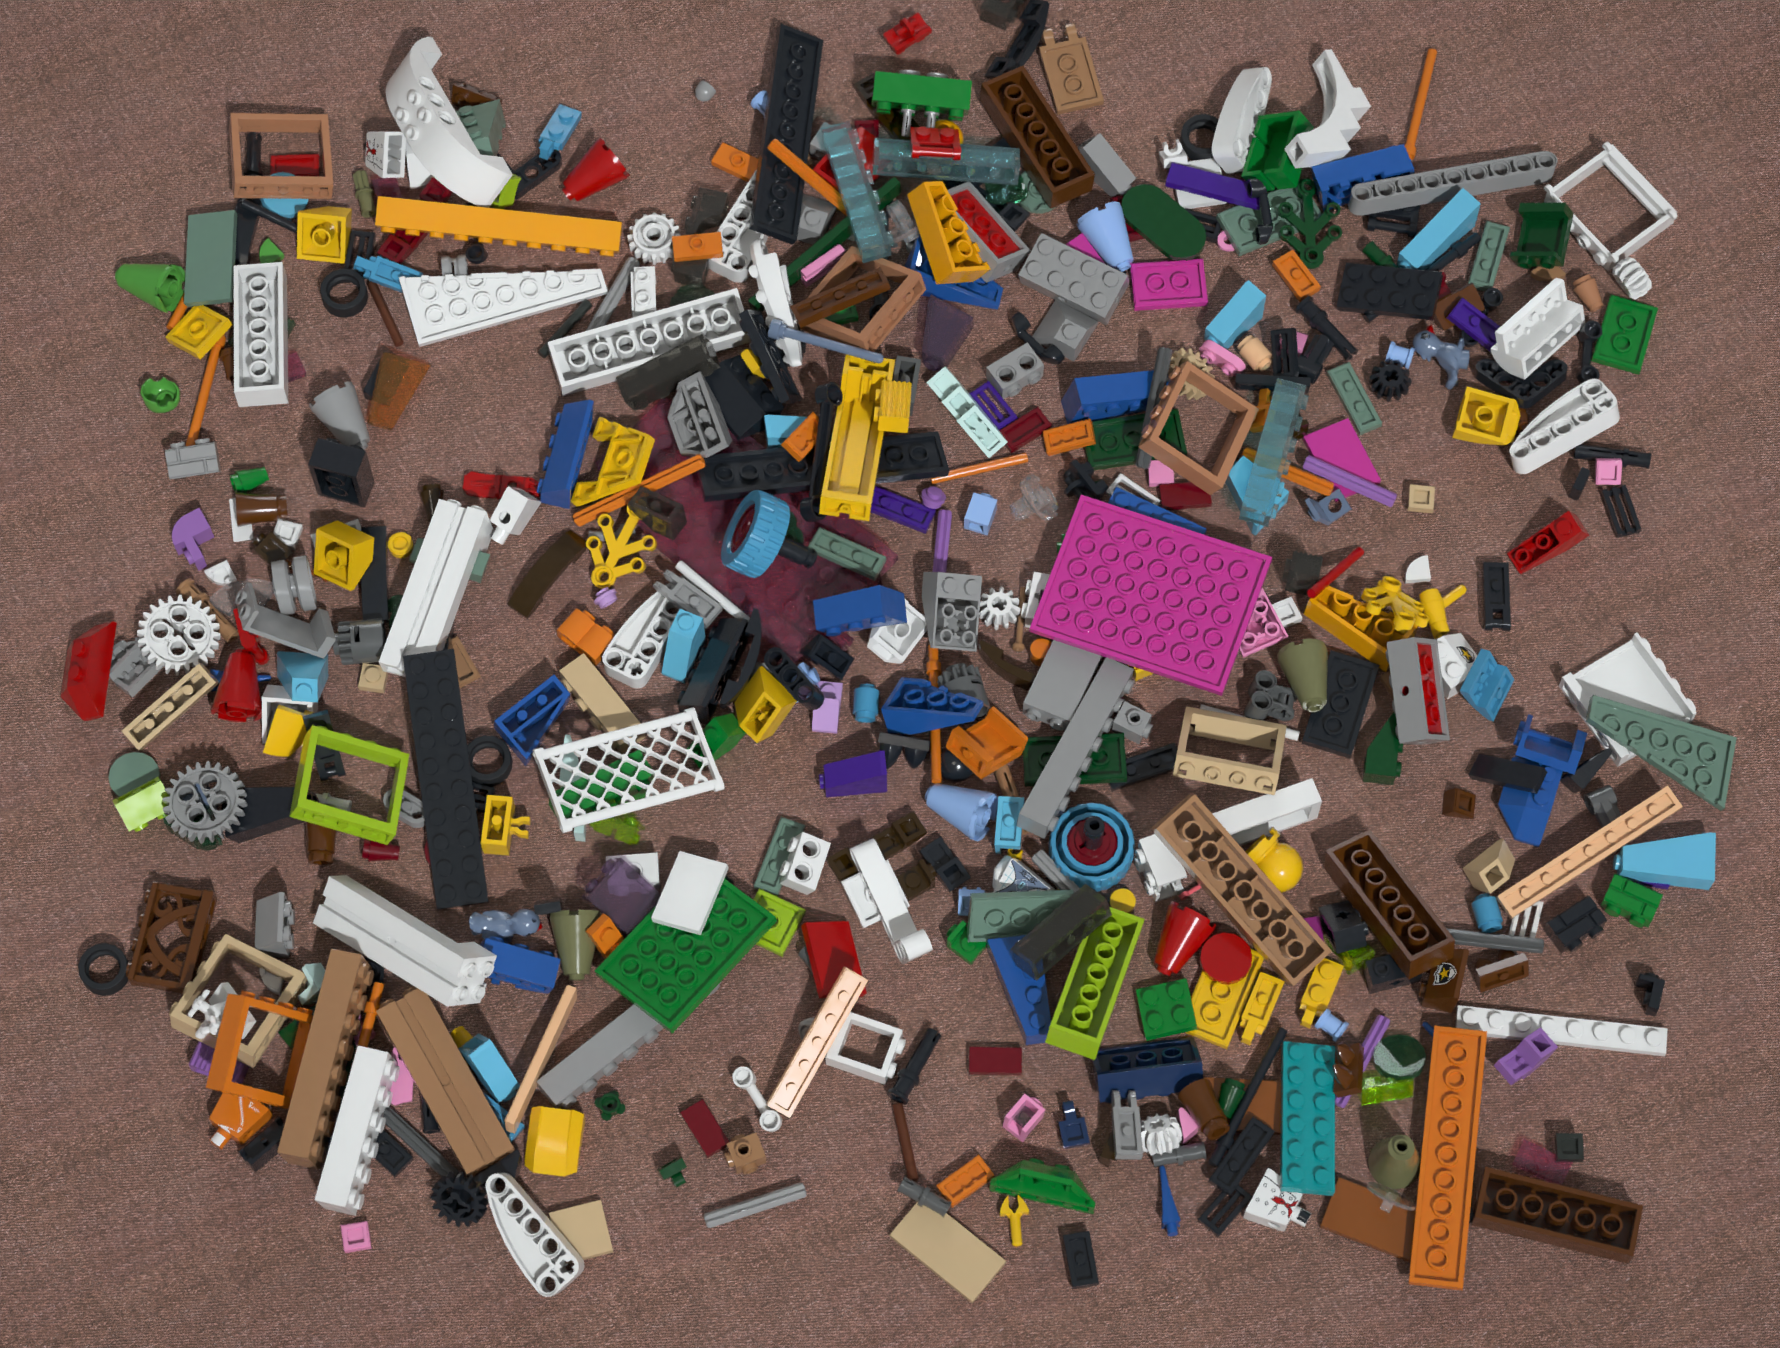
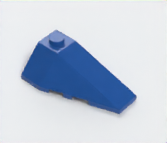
(972, 293)
(920, 707)

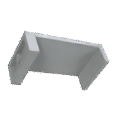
(310, 638)
(1060, 685)

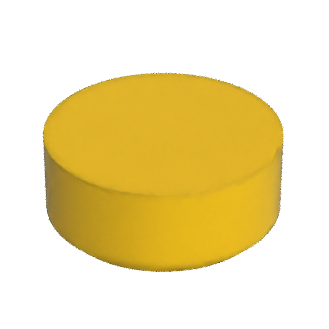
(400, 545)
(1123, 900)

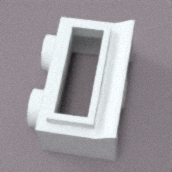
(643, 290)

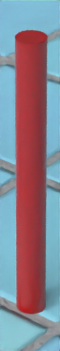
(1333, 574)

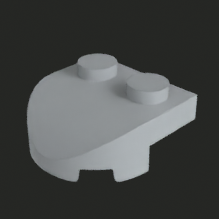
(129, 668)

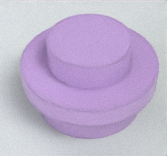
(605, 597)

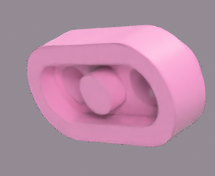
(1221, 357)

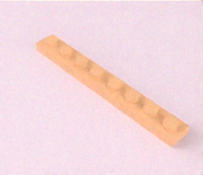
(1589, 852)

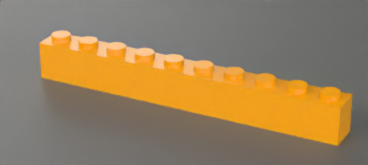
(499, 225)

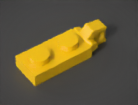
(1319, 990)
(1260, 1006)

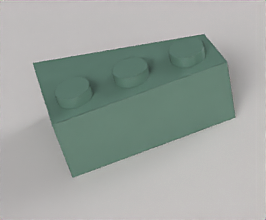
(484, 125)

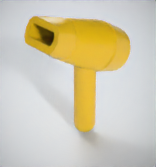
(1435, 608)

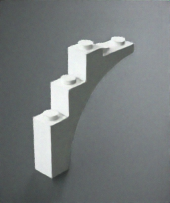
(1339, 122)

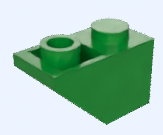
(721, 735)

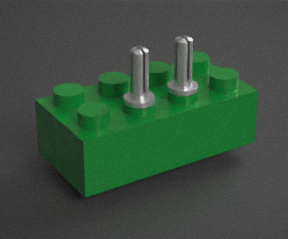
(927, 93)

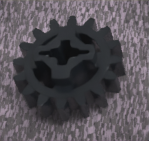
(459, 1199)

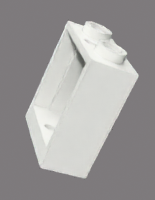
(878, 1075)

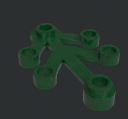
(1308, 226)

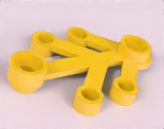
(617, 550)
(1404, 614)

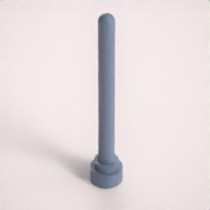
(780, 330)

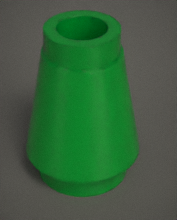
(246, 480)

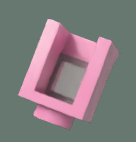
(1024, 1117)

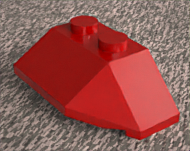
(88, 671)

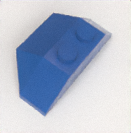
(1529, 812)

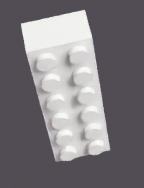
(260, 334)
(357, 1131)

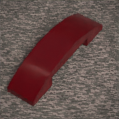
(401, 246)

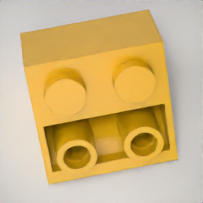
(763, 705)

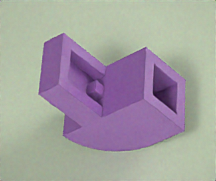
(188, 534)
(1526, 1056)

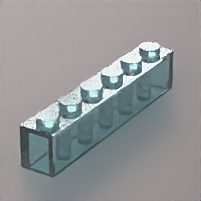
(976, 164)
(856, 191)
(1273, 451)

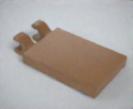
(1070, 72)

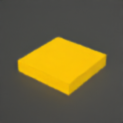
(198, 331)

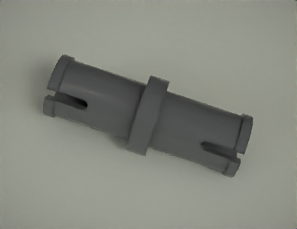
(1180, 1154)
(924, 1196)

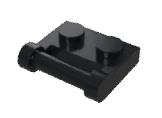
(1407, 214)

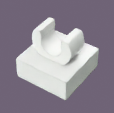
(1174, 155)

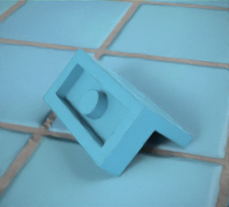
(1007, 832)

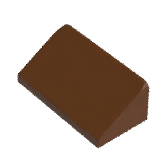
(1448, 302)

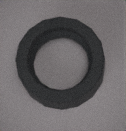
(1197, 122)
(340, 276)
(490, 742)
(95, 952)

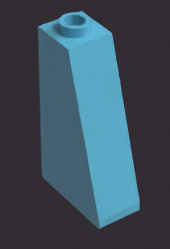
(1441, 232)
(1672, 861)

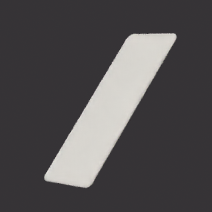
(239, 533)

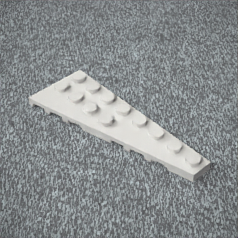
(468, 303)

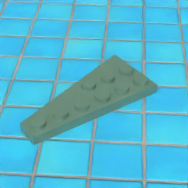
(1683, 751)

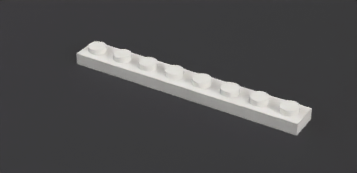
(1565, 1030)

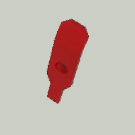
(494, 486)

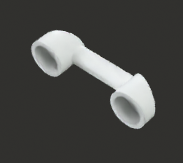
(746, 1079)

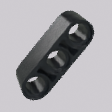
(786, 671)

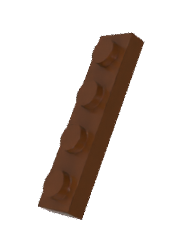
(840, 297)

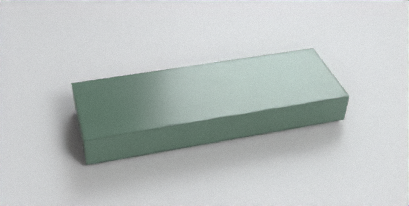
(1488, 255)
(1354, 398)
(847, 553)
(777, 853)

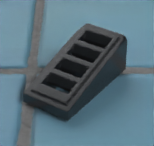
(1585, 771)

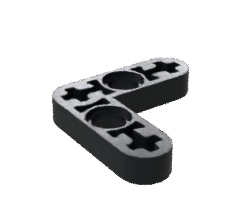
(527, 184)
(1491, 373)

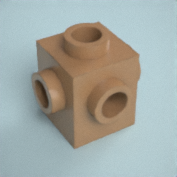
(752, 1150)

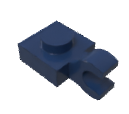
(1073, 1129)

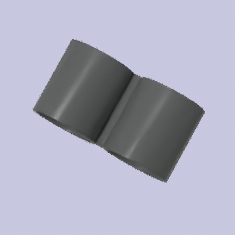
(1269, 698)

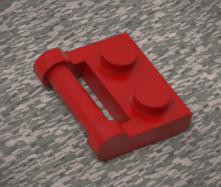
(935, 142)
(251, 642)

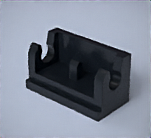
(263, 1146)

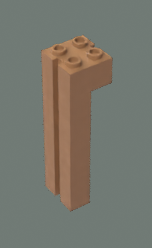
(444, 1081)

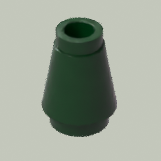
(1230, 1095)

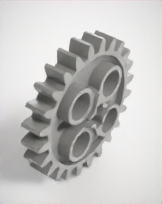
(226, 791)

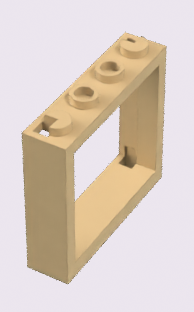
(1234, 730)
(252, 1052)

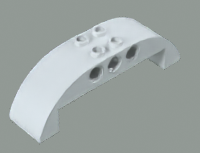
(437, 131)

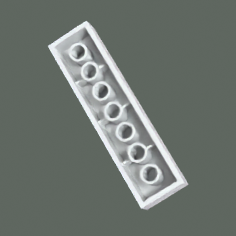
(616, 348)

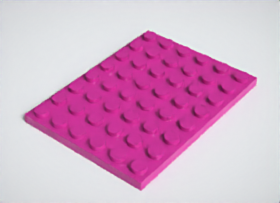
(1151, 595)

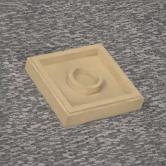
(584, 1229)

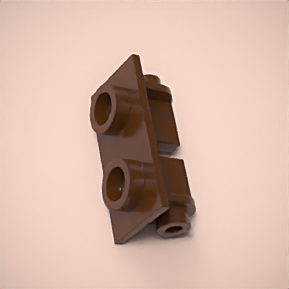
(467, 95)

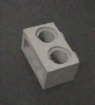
(1011, 367)

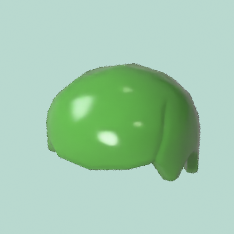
(160, 395)

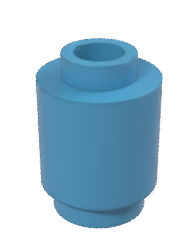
(865, 703)
(1487, 913)

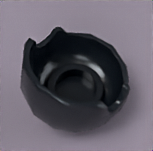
(953, 768)

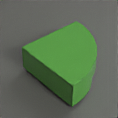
(270, 253)

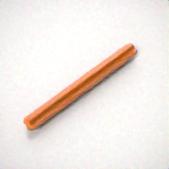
(652, 483)

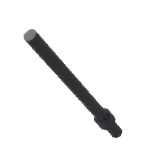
(1457, 251)
(1225, 1141)

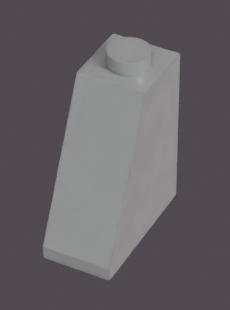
(1108, 167)

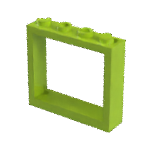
(341, 819)

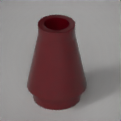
(380, 852)

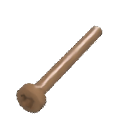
(1018, 646)

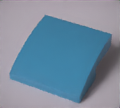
(1487, 685)

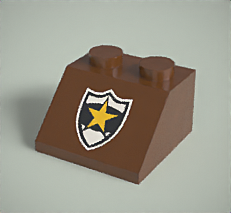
(1444, 983)

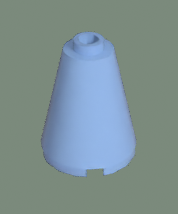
(1108, 235)
(963, 808)

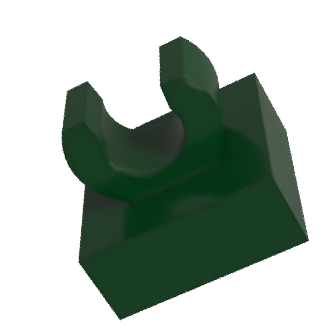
(672, 1170)

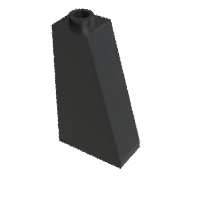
(266, 812)

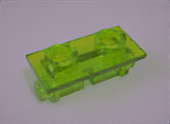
(626, 828)
(1375, 1091)

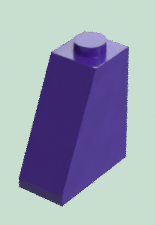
(855, 775)

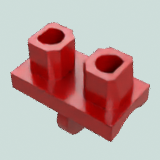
(907, 33)

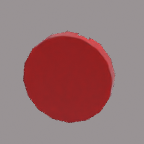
(1226, 958)

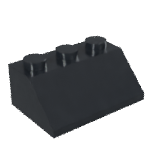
(742, 397)

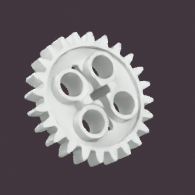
(161, 648)

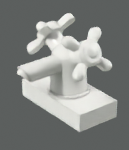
(214, 1012)

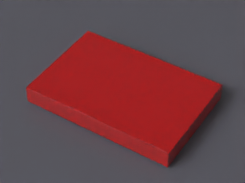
(829, 950)

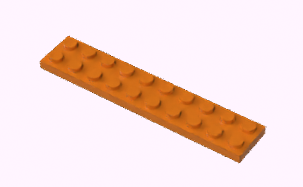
(1448, 1158)

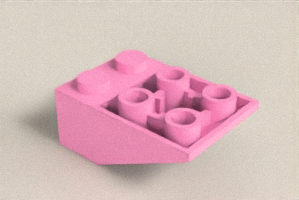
(1263, 628)

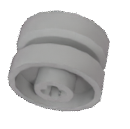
(289, 585)

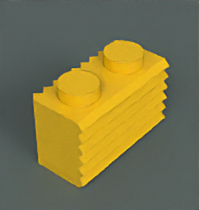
(894, 406)

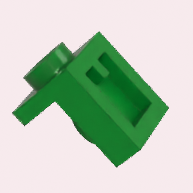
(959, 945)

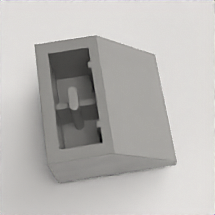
(273, 925)

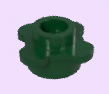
(609, 1098)

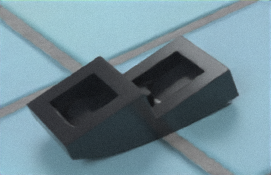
(947, 866)

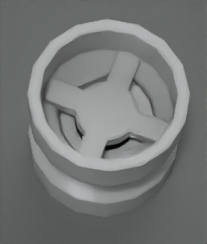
(460, 265)

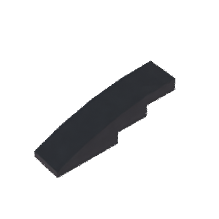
(375, 579)

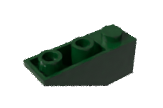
(1382, 755)

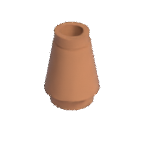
(1588, 292)

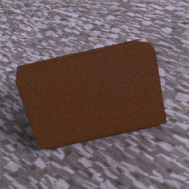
(1458, 804)

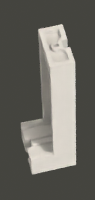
(437, 582)
(1243, 822)
(404, 944)

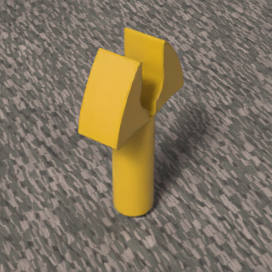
(1015, 1224)

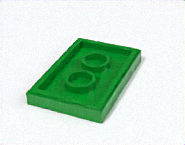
(1624, 334)

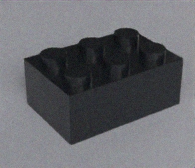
(341, 472)

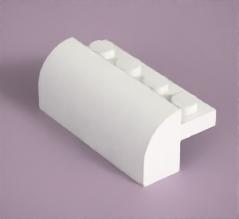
(1537, 330)

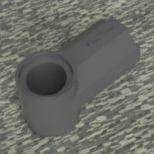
(1603, 805)

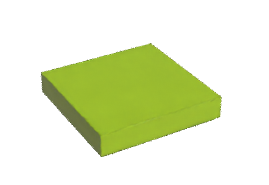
(788, 920)

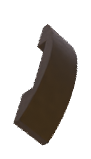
(890, 122)
(545, 573)
(994, 658)
(890, 842)

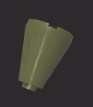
(1306, 672)
(572, 941)
(1395, 1162)

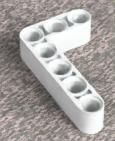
(889, 903)

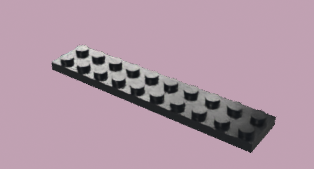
(790, 121)
(778, 472)
(445, 779)

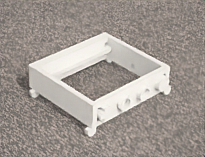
(1635, 184)

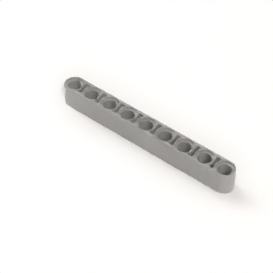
(1447, 182)

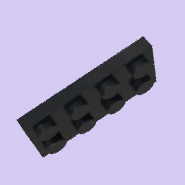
(1389, 291)
(773, 366)
(1348, 693)

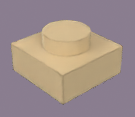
(1421, 498)
(372, 678)

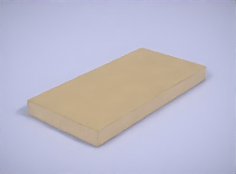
(948, 1250)

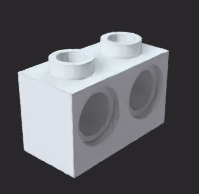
(810, 866)

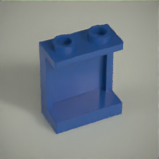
(1549, 749)

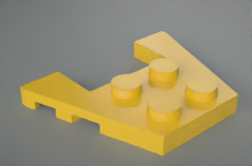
(622, 465)

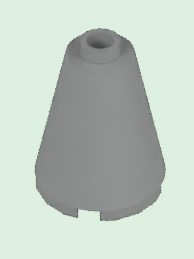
(342, 414)

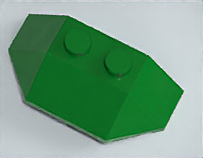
(1044, 1184)

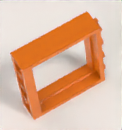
(229, 1042)

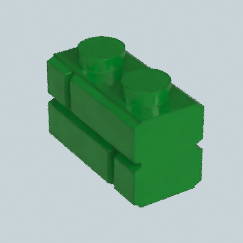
(1631, 901)

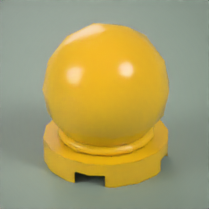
(1277, 860)

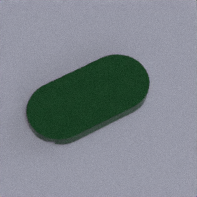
(1163, 222)

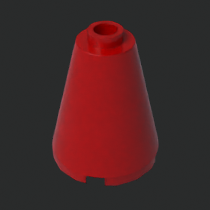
(594, 172)
(238, 689)
(1180, 938)

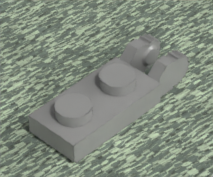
(689, 598)
(1126, 1127)

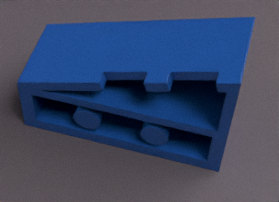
(859, 610)
(532, 718)
(522, 966)

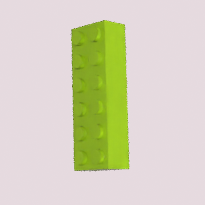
(1094, 985)

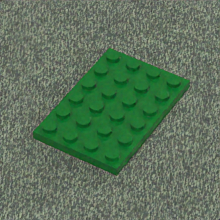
(674, 970)

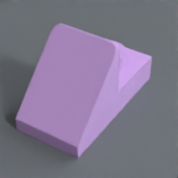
(827, 716)

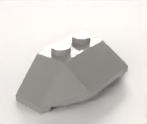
(697, 419)

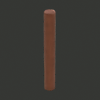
(385, 314)
(905, 1142)

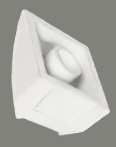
(896, 641)

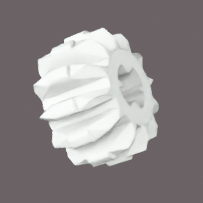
(1632, 278)
(994, 615)
(1160, 1134)

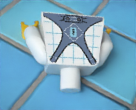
(1015, 876)

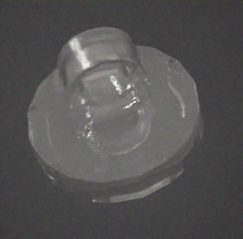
(905, 227)
(1034, 500)

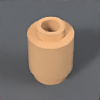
(1255, 353)

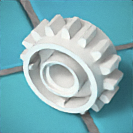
(648, 227)

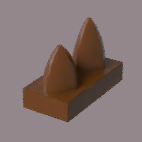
(1507, 970)
(1348, 1069)

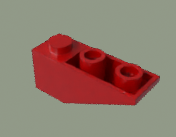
(1548, 542)

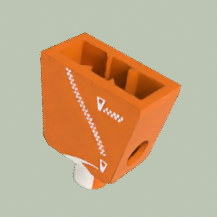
(237, 1119)

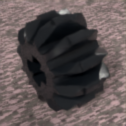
(1383, 374)

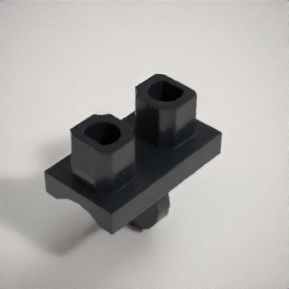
(1080, 481)

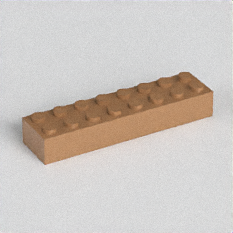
(1241, 890)
(325, 1059)

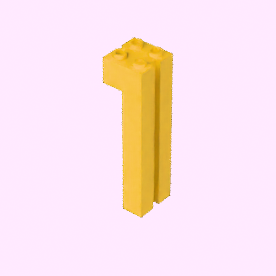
(855, 441)

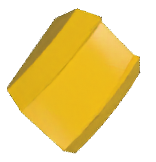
(1486, 418)
(554, 1141)

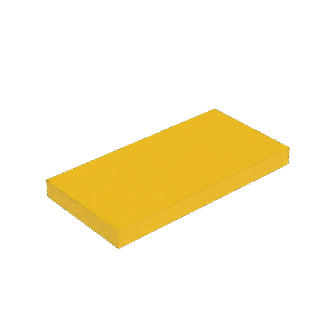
(1221, 1005)

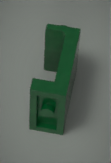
(1543, 235)

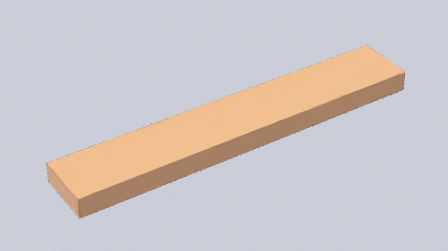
(817, 1042)
(540, 1059)

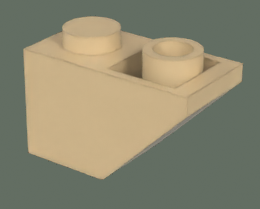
(1491, 867)

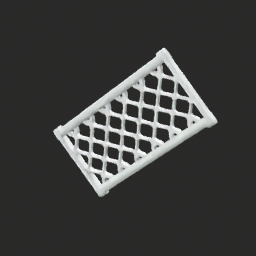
(632, 805)

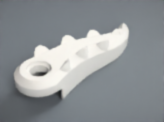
(775, 296)

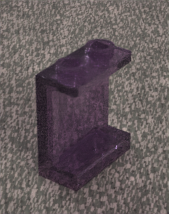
(621, 895)

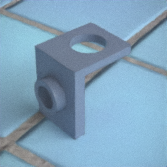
(1320, 510)

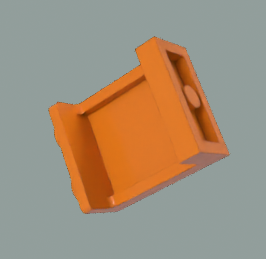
(987, 743)

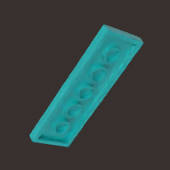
(1307, 1119)

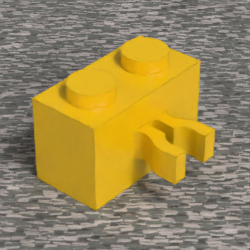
(499, 825)

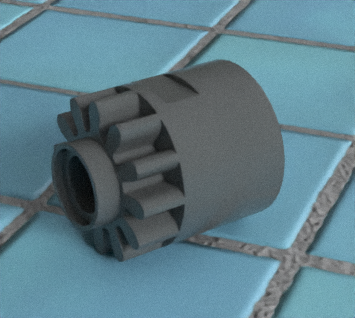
(360, 641)
(965, 680)

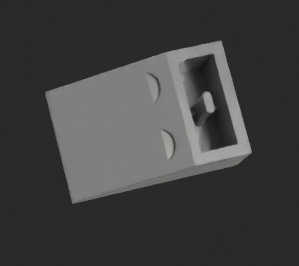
(952, 609)

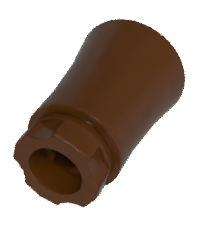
(260, 508)
(320, 844)
(1204, 1108)

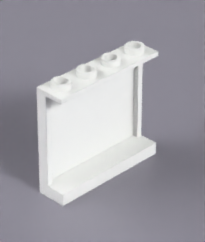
(1631, 678)

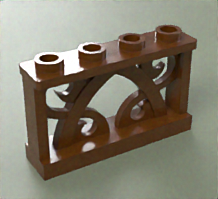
(186, 969)

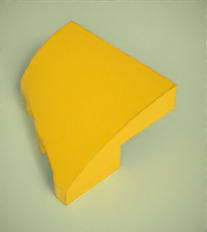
(286, 732)

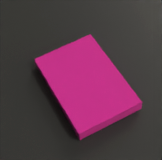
(1168, 284)
(1343, 449)

